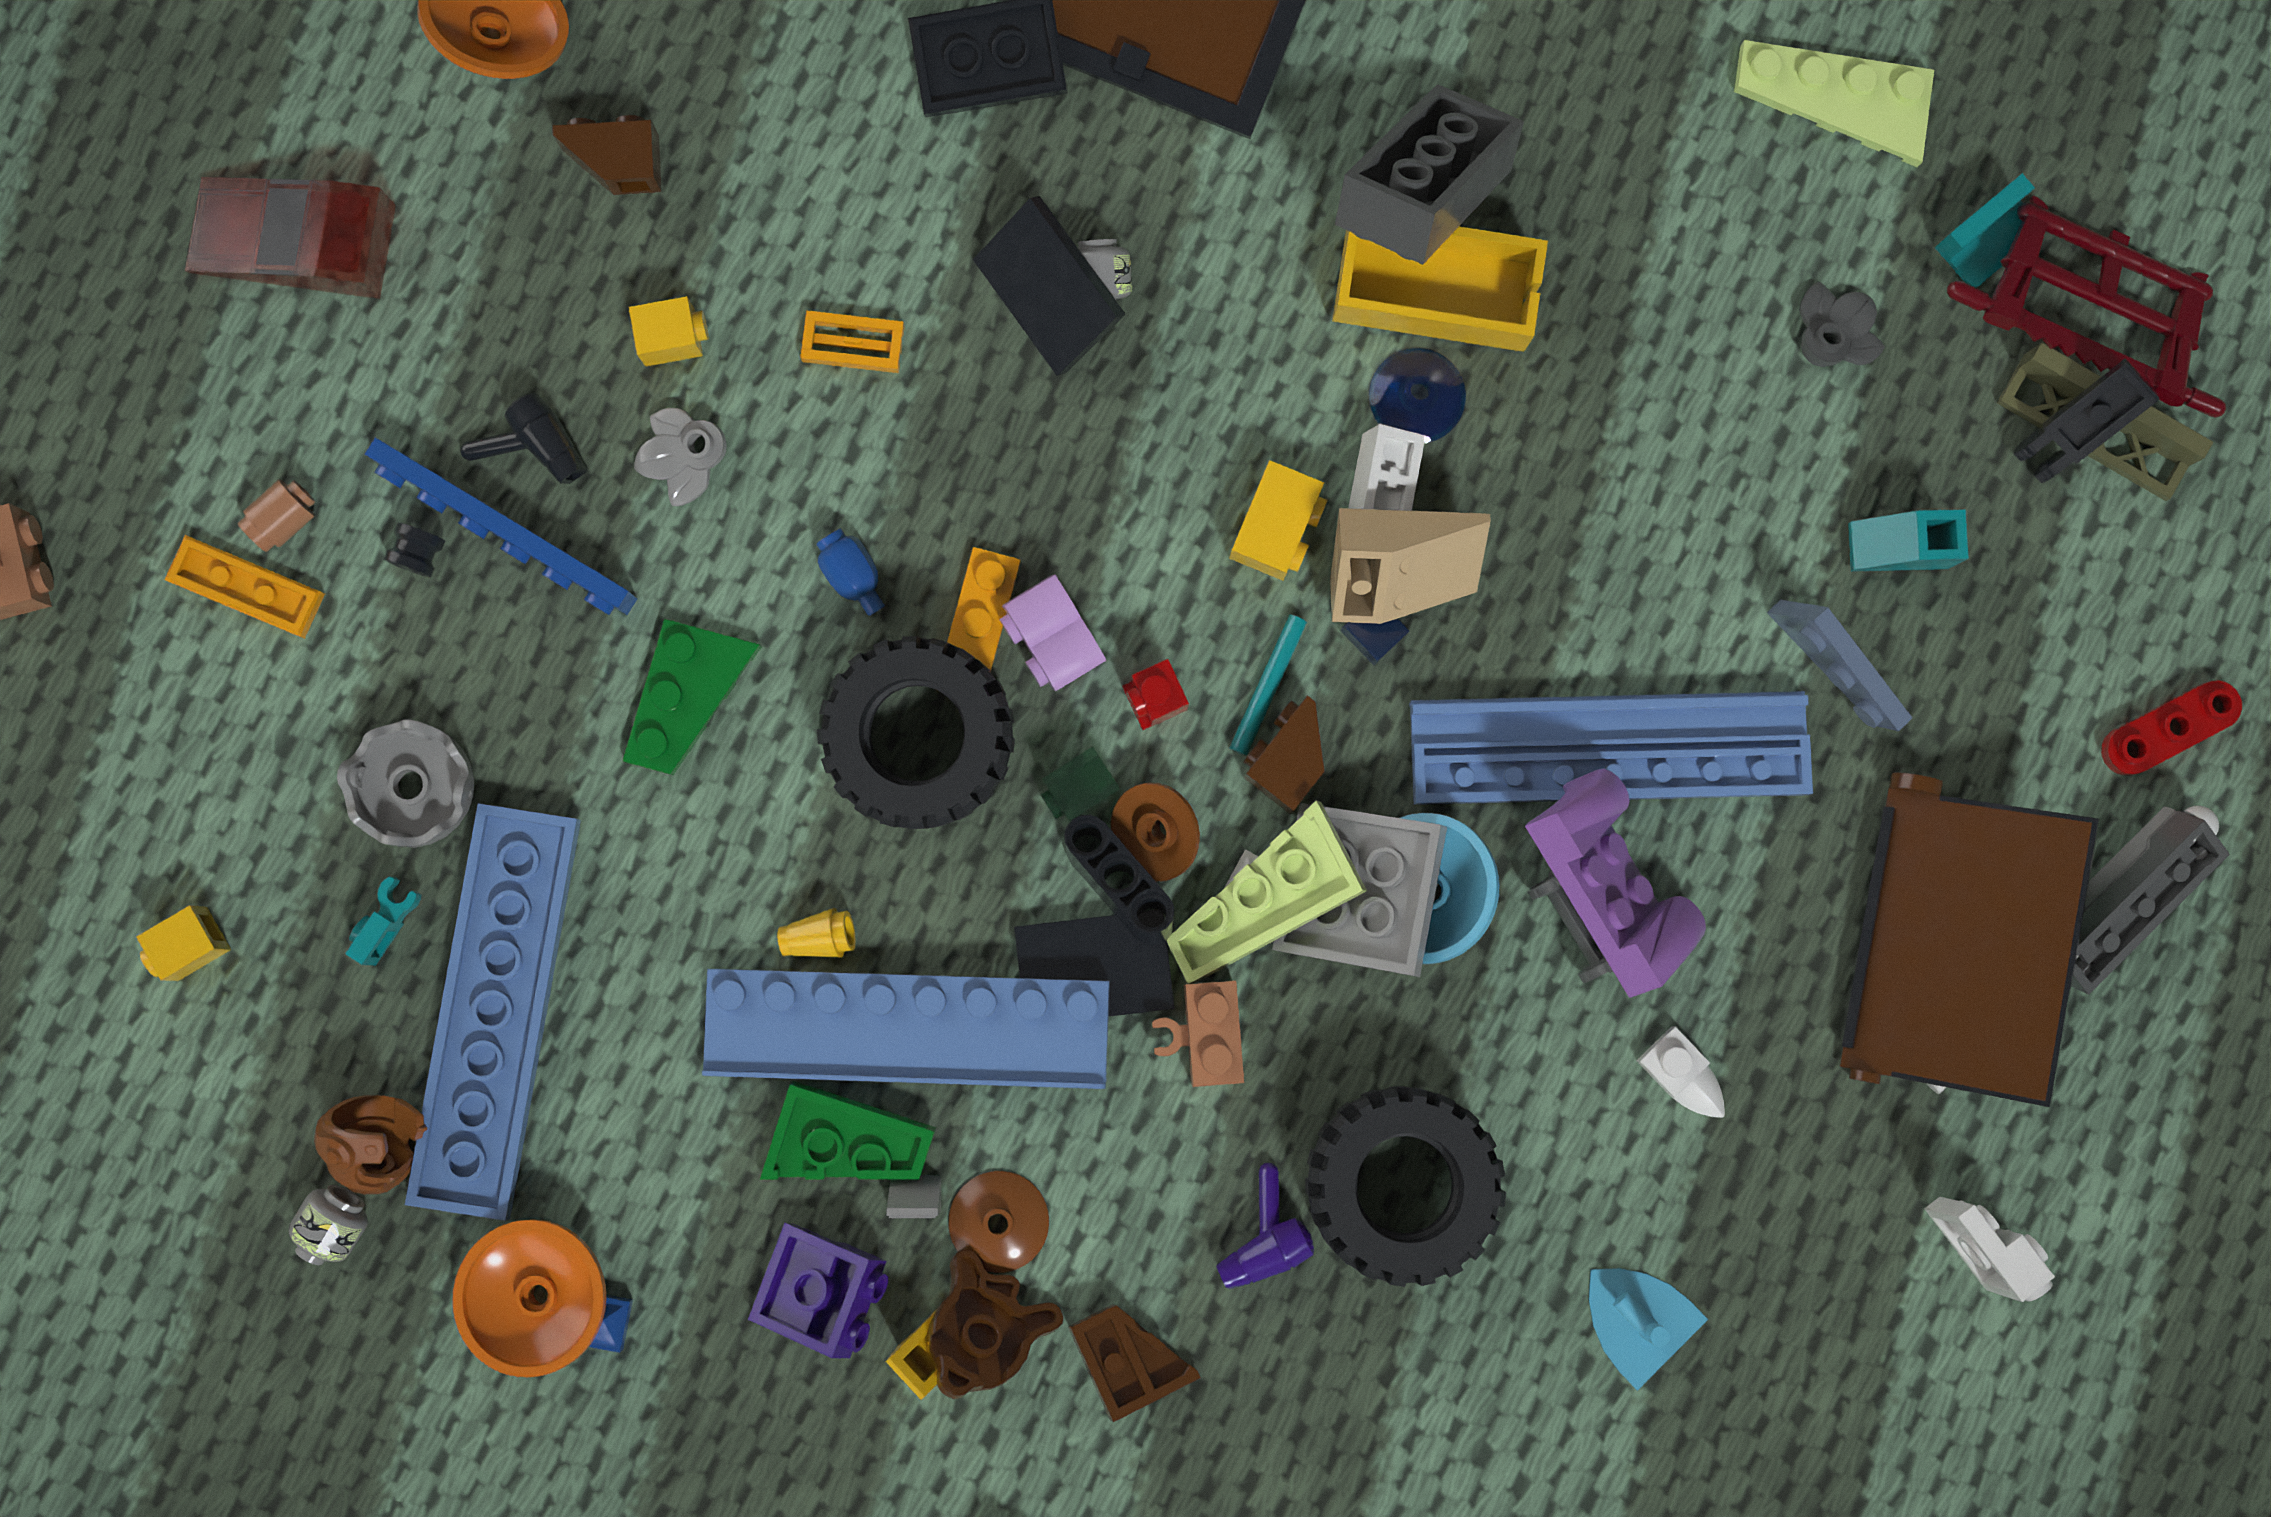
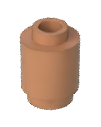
(277, 514)

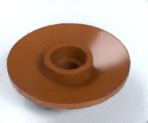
(1137, 826)
(1006, 1195)

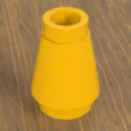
(818, 935)

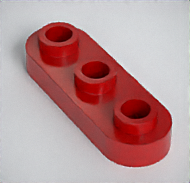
(2153, 733)

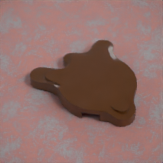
(981, 1329)

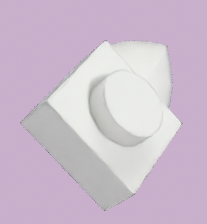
(1684, 1073)

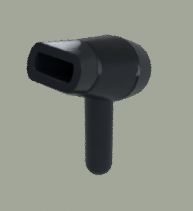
(534, 429)

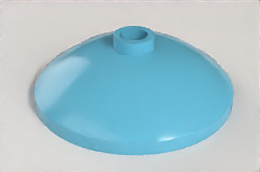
(1467, 891)

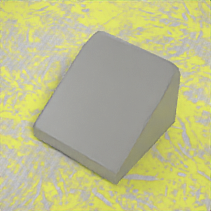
(915, 1197)

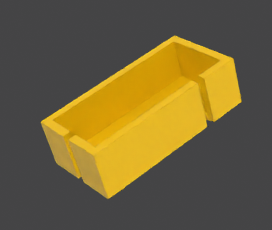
(1460, 294)

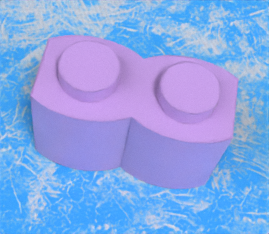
(1053, 634)

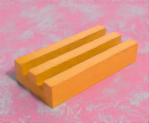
(894, 347)

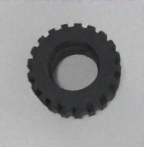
(850, 717)
(1472, 1201)

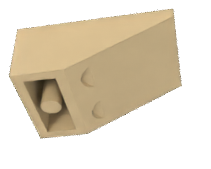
(1403, 562)

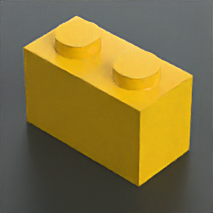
(1277, 521)

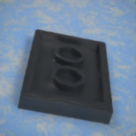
(987, 56)
(1048, 286)
(1101, 952)

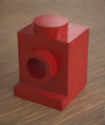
(1155, 694)

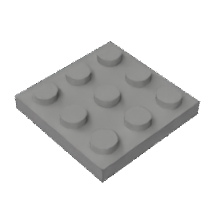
(1391, 919)

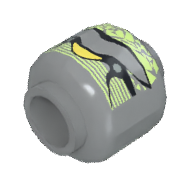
(1110, 264)
(328, 1225)

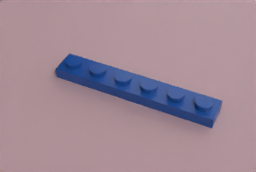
(483, 519)

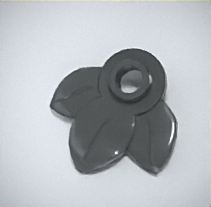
(1843, 323)

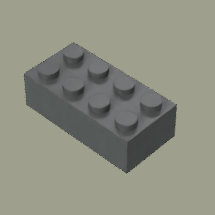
(1428, 173)

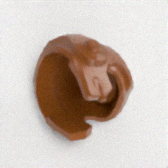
(368, 1142)

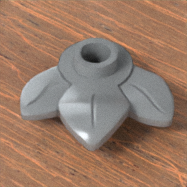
(673, 454)

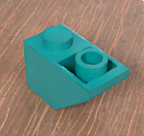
(1909, 541)

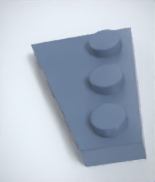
(1839, 657)

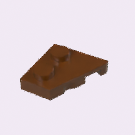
(1127, 1362)

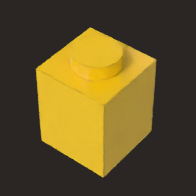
(668, 331)
(182, 944)

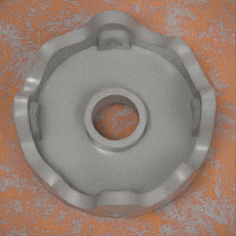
(373, 778)

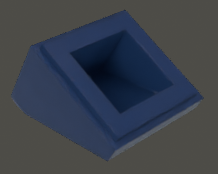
(1374, 639)

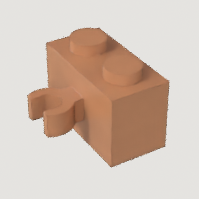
(22, 574)
(1210, 1034)

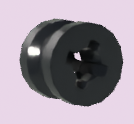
(414, 550)

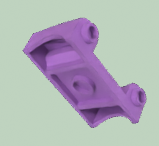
(1616, 903)

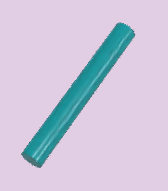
(1268, 685)

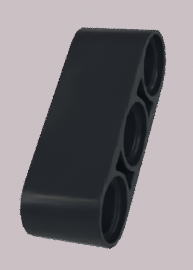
(1114, 857)

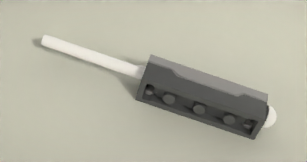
(2142, 889)

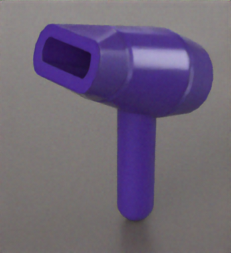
(1277, 1245)

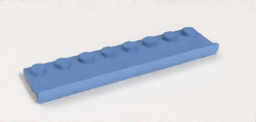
(1652, 742)
(906, 1028)

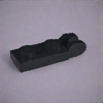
(2089, 419)

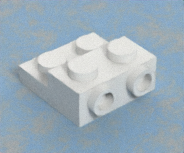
(1997, 1257)

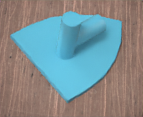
(1639, 1320)

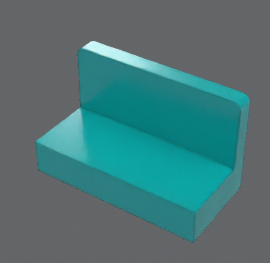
(1986, 236)

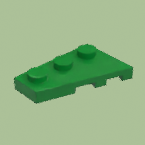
(682, 692)
(843, 1138)

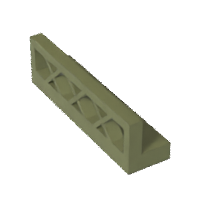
(2151, 428)

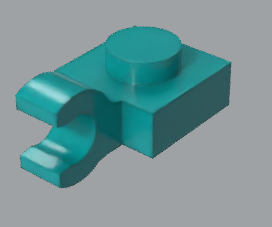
(376, 932)

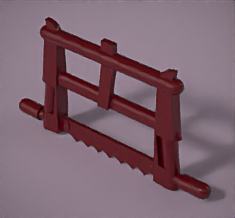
(2180, 330)

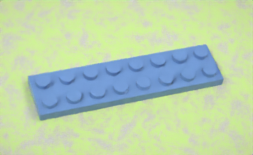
(493, 1012)

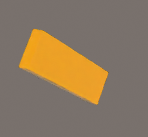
(244, 586)

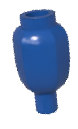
(850, 569)

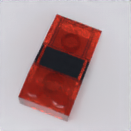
(293, 233)

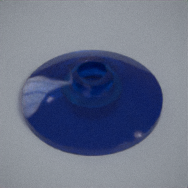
(1397, 407)

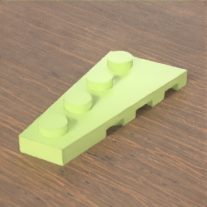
(1859, 97)
(1281, 890)

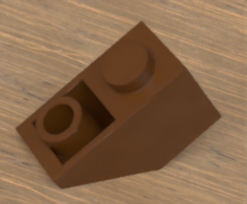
(616, 154)
(1292, 760)

